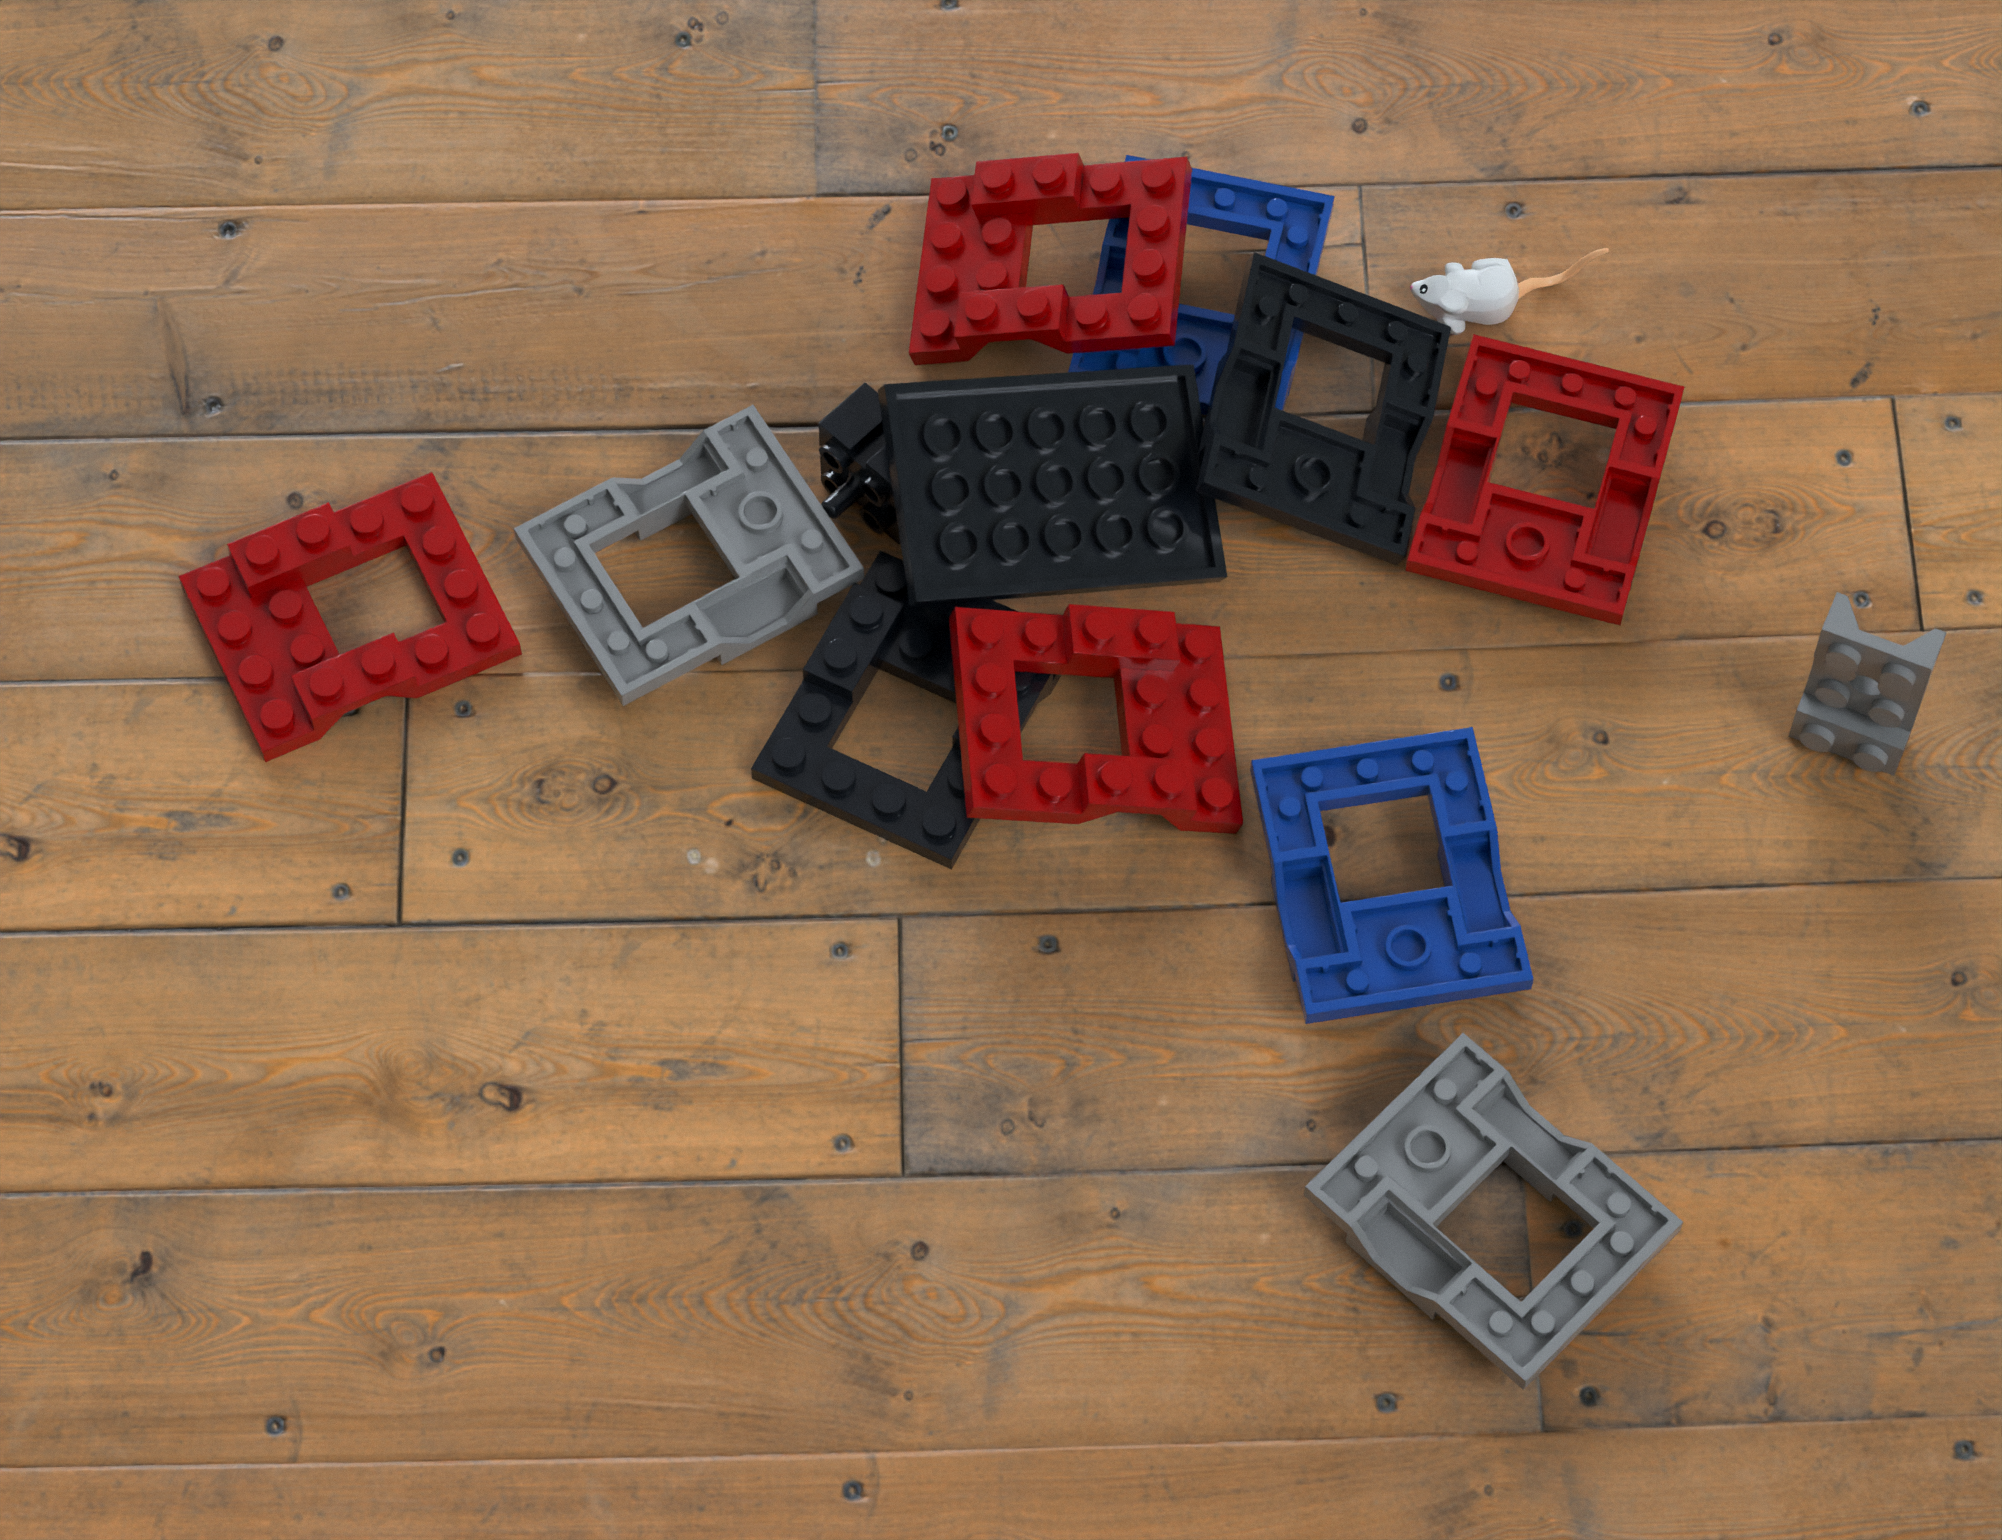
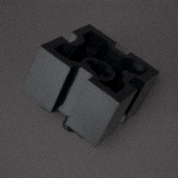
(857, 462)

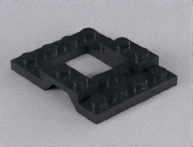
(1303, 470)
(868, 634)

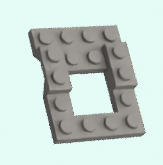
(755, 516)
(1431, 1154)

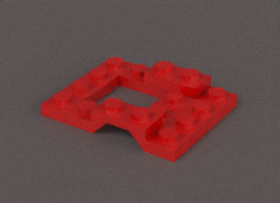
(981, 246)
(1530, 542)
(278, 646)
(1168, 706)

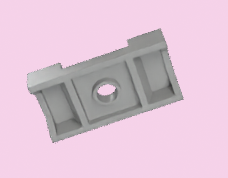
(1863, 691)

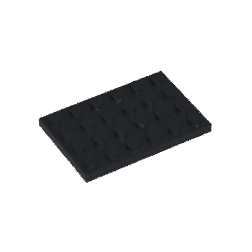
(1050, 484)

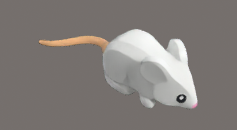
(1484, 292)

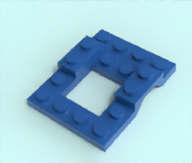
(1296, 233)
(1396, 946)

